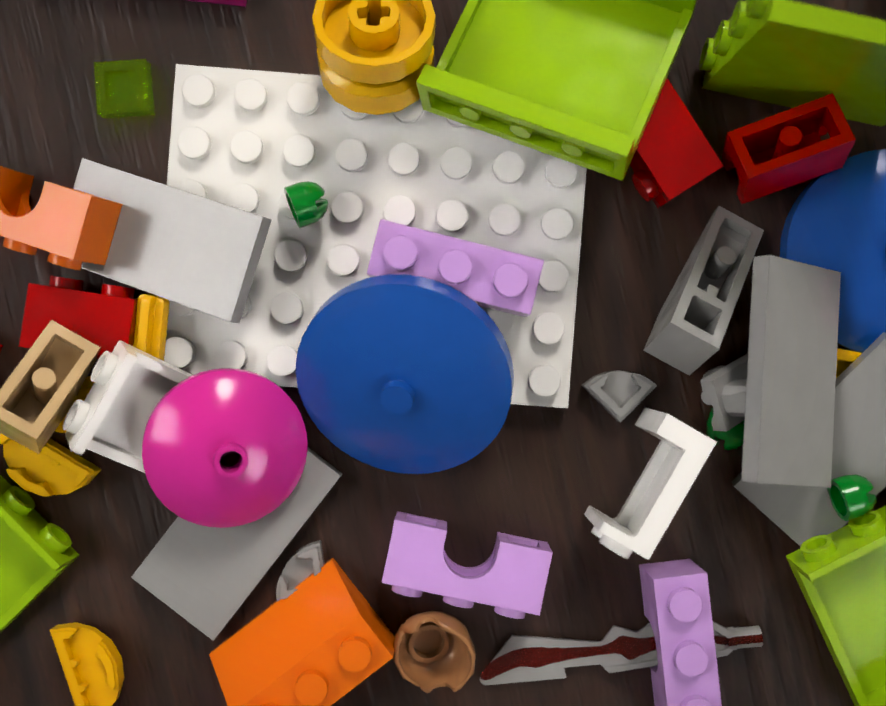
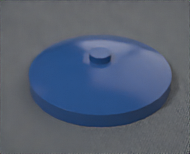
(843, 228)
(405, 374)

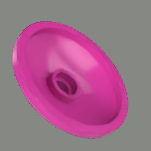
(218, 415)

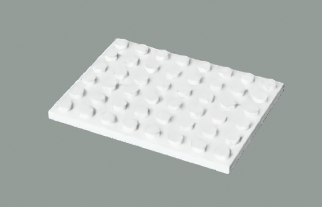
(257, 131)

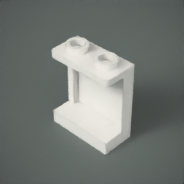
(120, 404)
(658, 489)

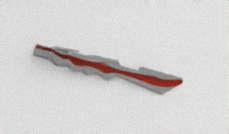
(620, 650)

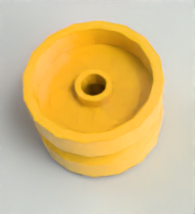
(373, 51)

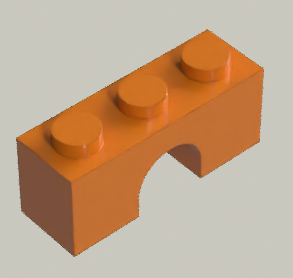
(65, 221)

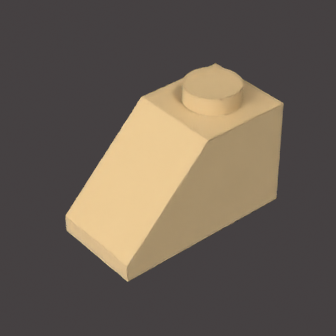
(45, 385)

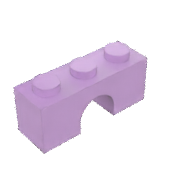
(481, 272)
(509, 579)
(682, 624)

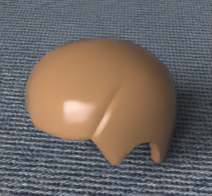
(434, 651)

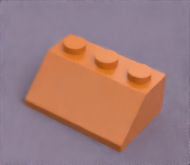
(305, 646)

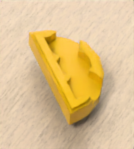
(49, 472)
(89, 664)

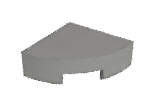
(619, 391)
(299, 567)

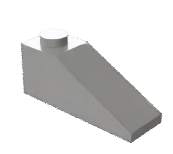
(705, 293)

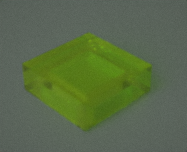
(124, 88)

